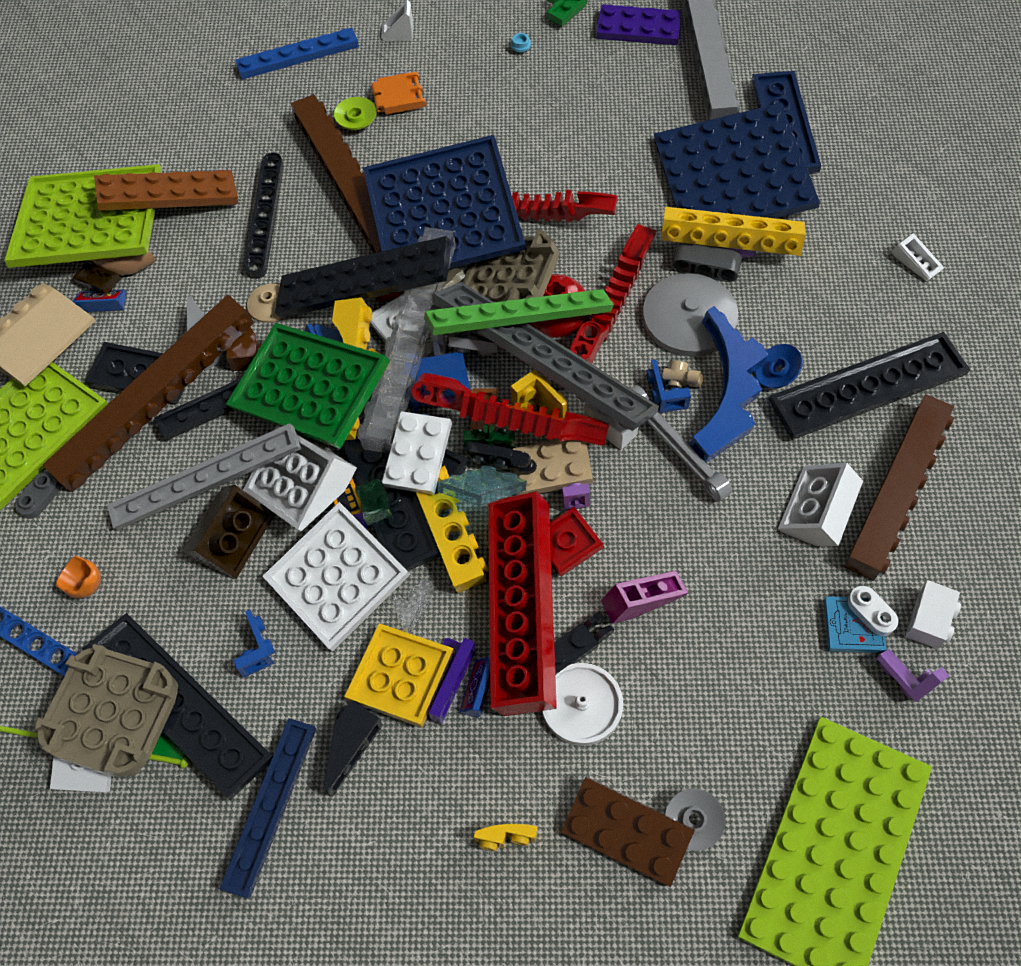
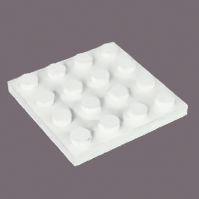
(336, 576)

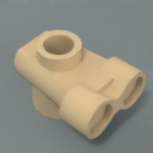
(677, 374)

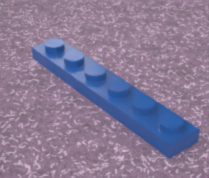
(297, 53)

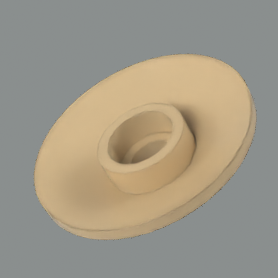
(260, 305)

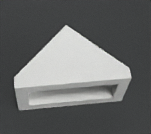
(399, 24)

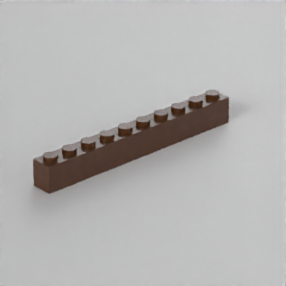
(338, 164)
(148, 394)

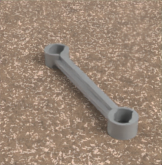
(715, 484)

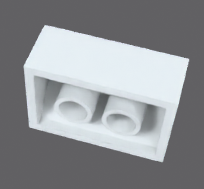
(821, 504)

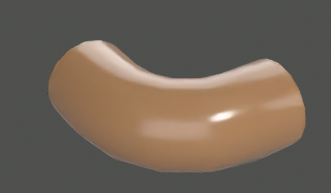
(127, 264)

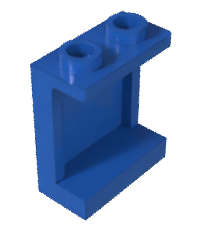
(446, 365)

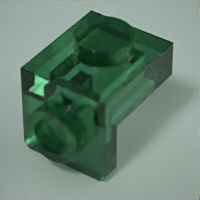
(373, 501)

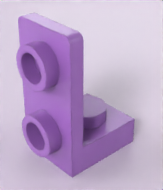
(576, 496)
(909, 685)

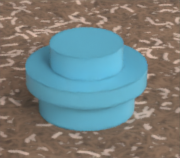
(520, 42)

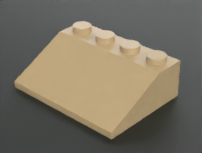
(39, 332)

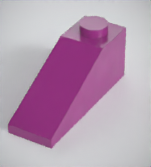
(642, 595)

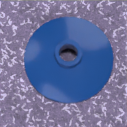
(780, 357)

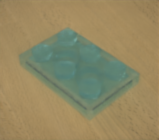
(482, 485)

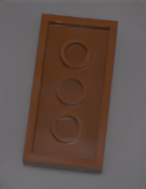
(628, 831)

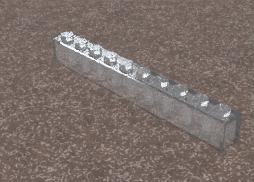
(405, 355)

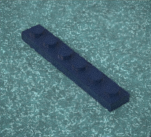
(268, 809)

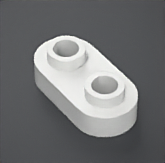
(870, 611)

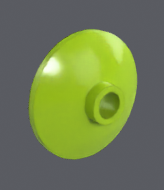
(355, 113)

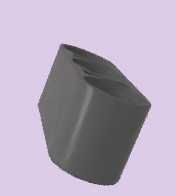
(707, 261)

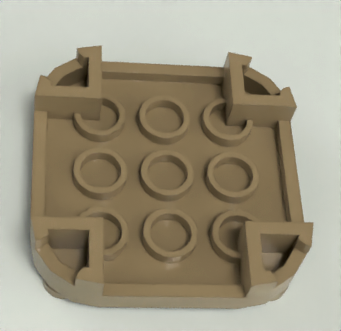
(516, 274)
(108, 712)

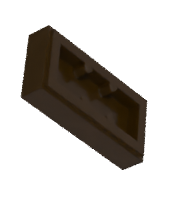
(96, 278)

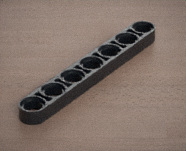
(264, 222)

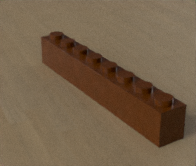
(899, 488)

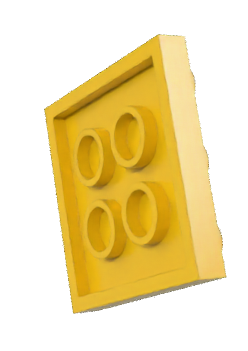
(400, 675)

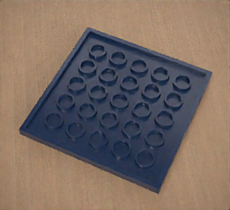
(737, 165)
(450, 190)

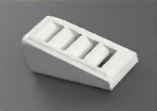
(905, 253)

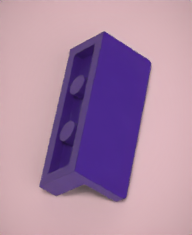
(455, 673)

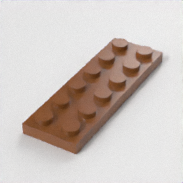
(165, 190)

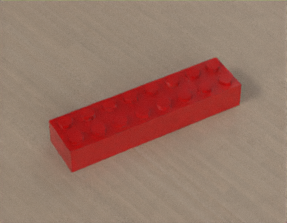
(521, 606)

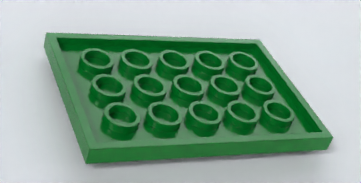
(308, 383)

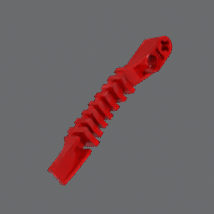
(567, 210)
(619, 288)
(570, 427)

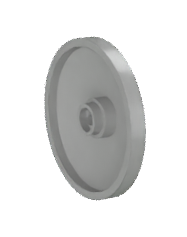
(676, 311)

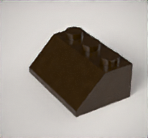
(229, 531)

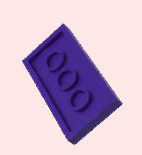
(638, 24)

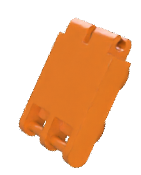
(397, 93)

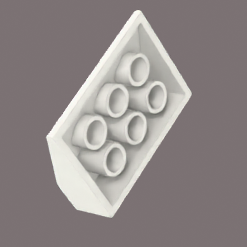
(301, 482)

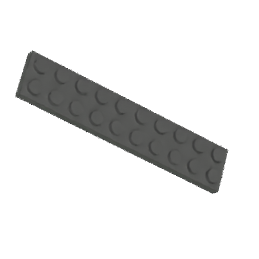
(557, 363)

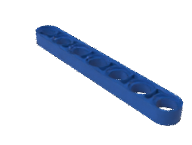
(30, 634)

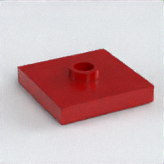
(572, 541)

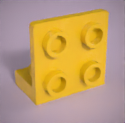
(537, 390)

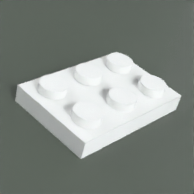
(417, 453)

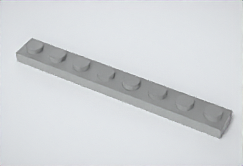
(204, 476)

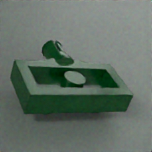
(487, 436)

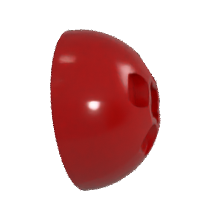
(561, 327)

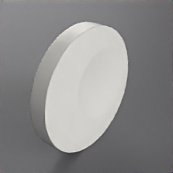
(586, 705)

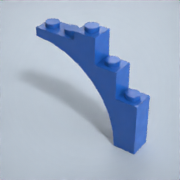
(739, 387)

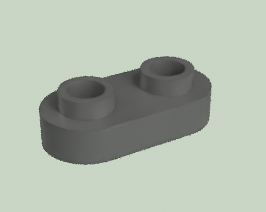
(38, 494)

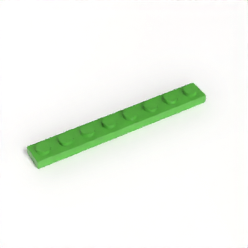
(517, 311)

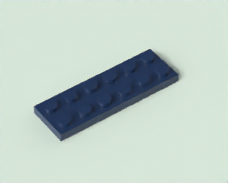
(784, 89)

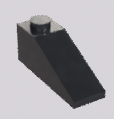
(350, 739)

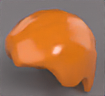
(79, 578)

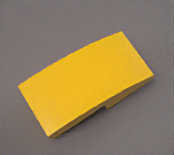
(496, 835)

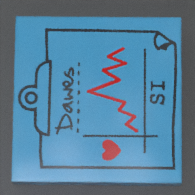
(847, 631)

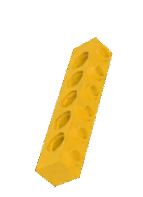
(733, 231)
(462, 575)

